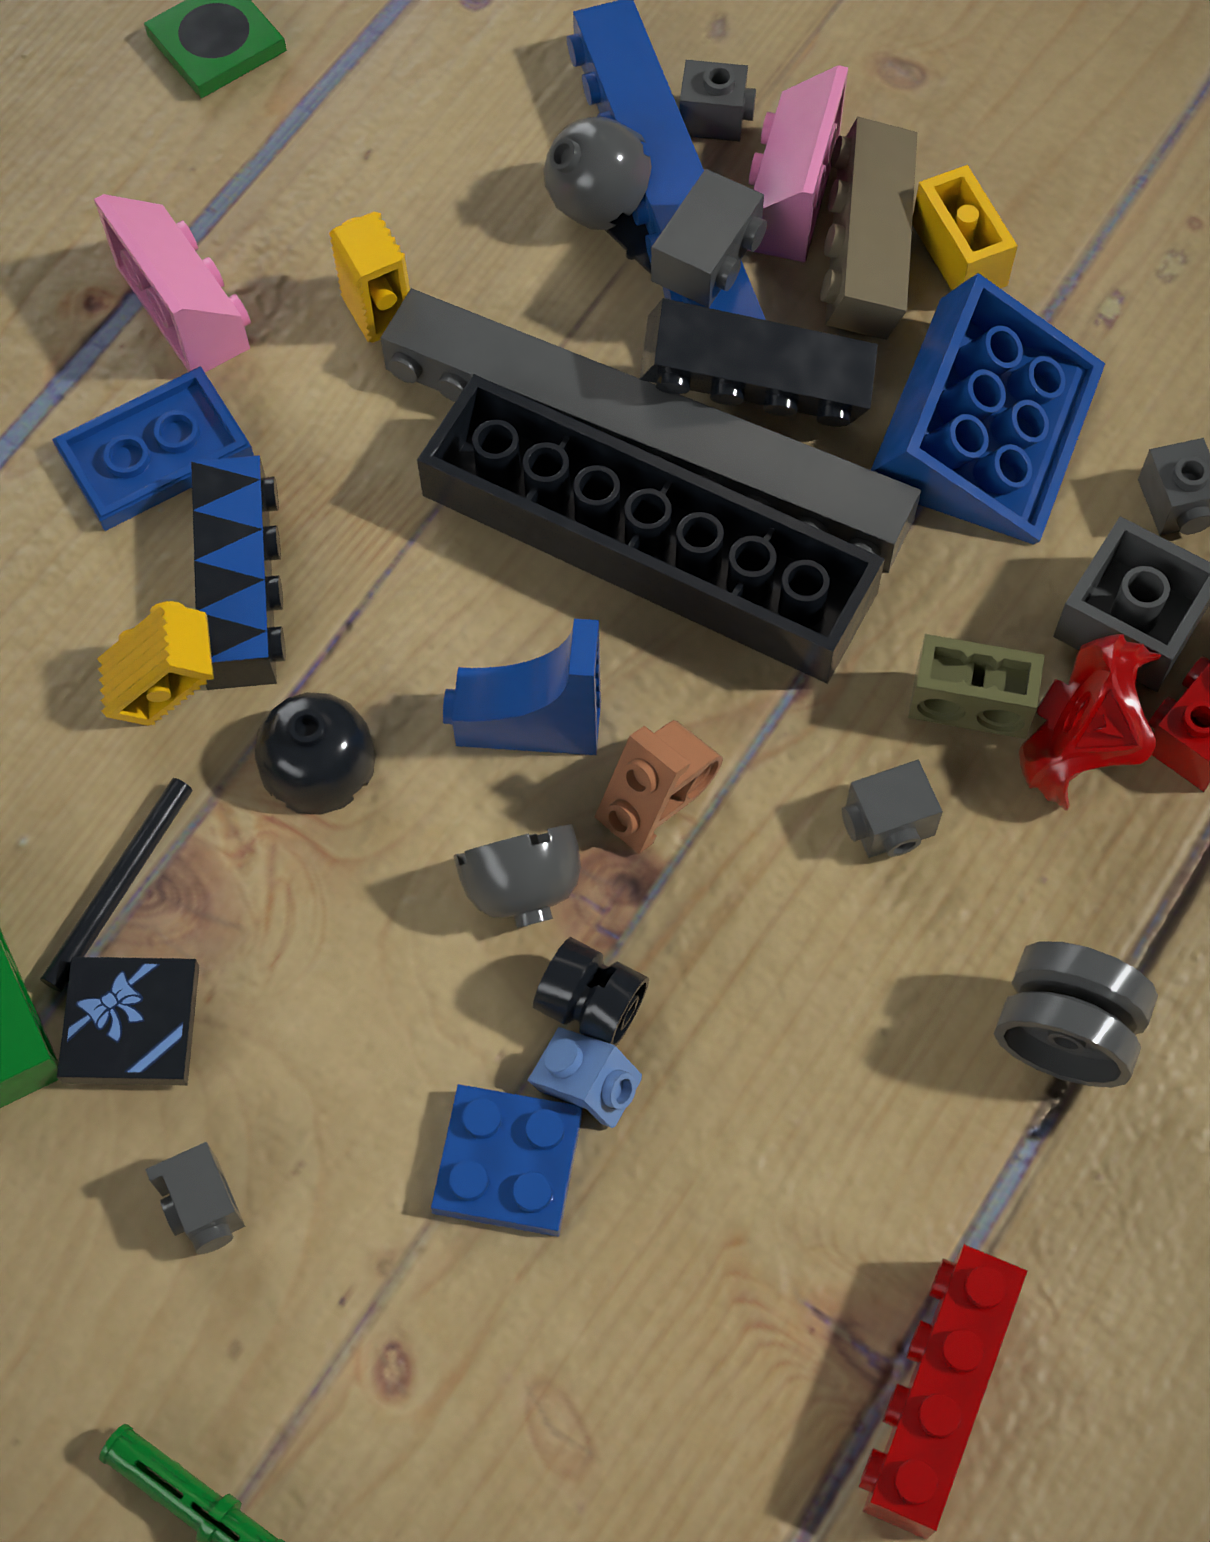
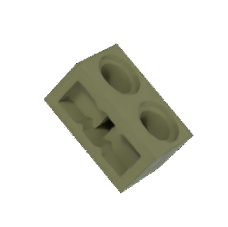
(976, 686)

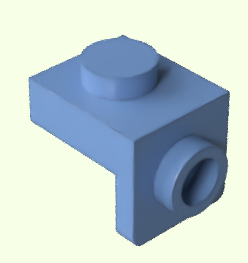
(587, 1075)

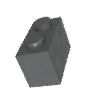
(708, 238)

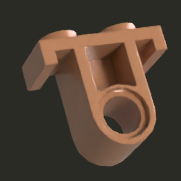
(655, 781)

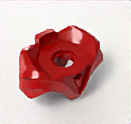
(1090, 719)

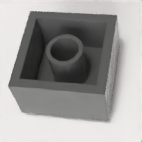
(1139, 590)

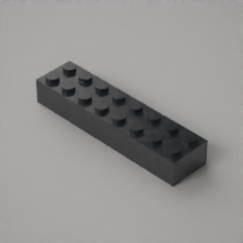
(651, 527)

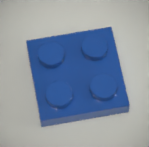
(507, 1160)

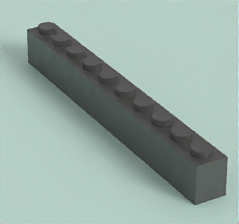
(447, 345)

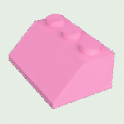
(798, 161)
(173, 282)

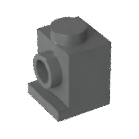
(198, 1198)

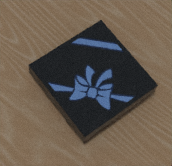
(128, 1021)

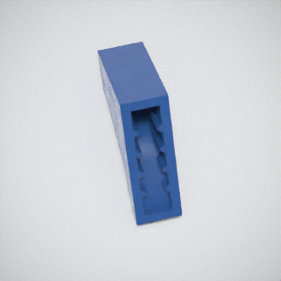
(533, 704)

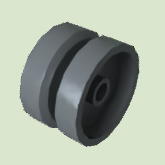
(1076, 1014)

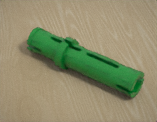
(131, 1454)

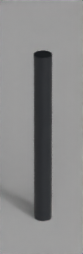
(117, 883)

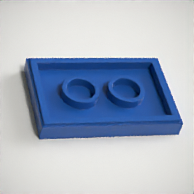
(147, 447)

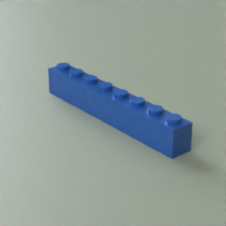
(632, 89)

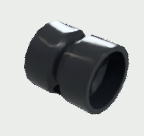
(588, 991)

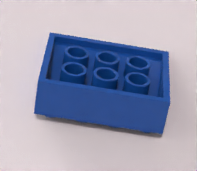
(990, 412)

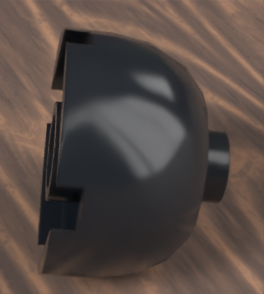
(314, 753)

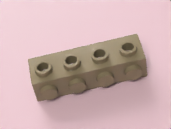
(870, 228)

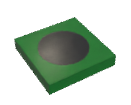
(214, 41)

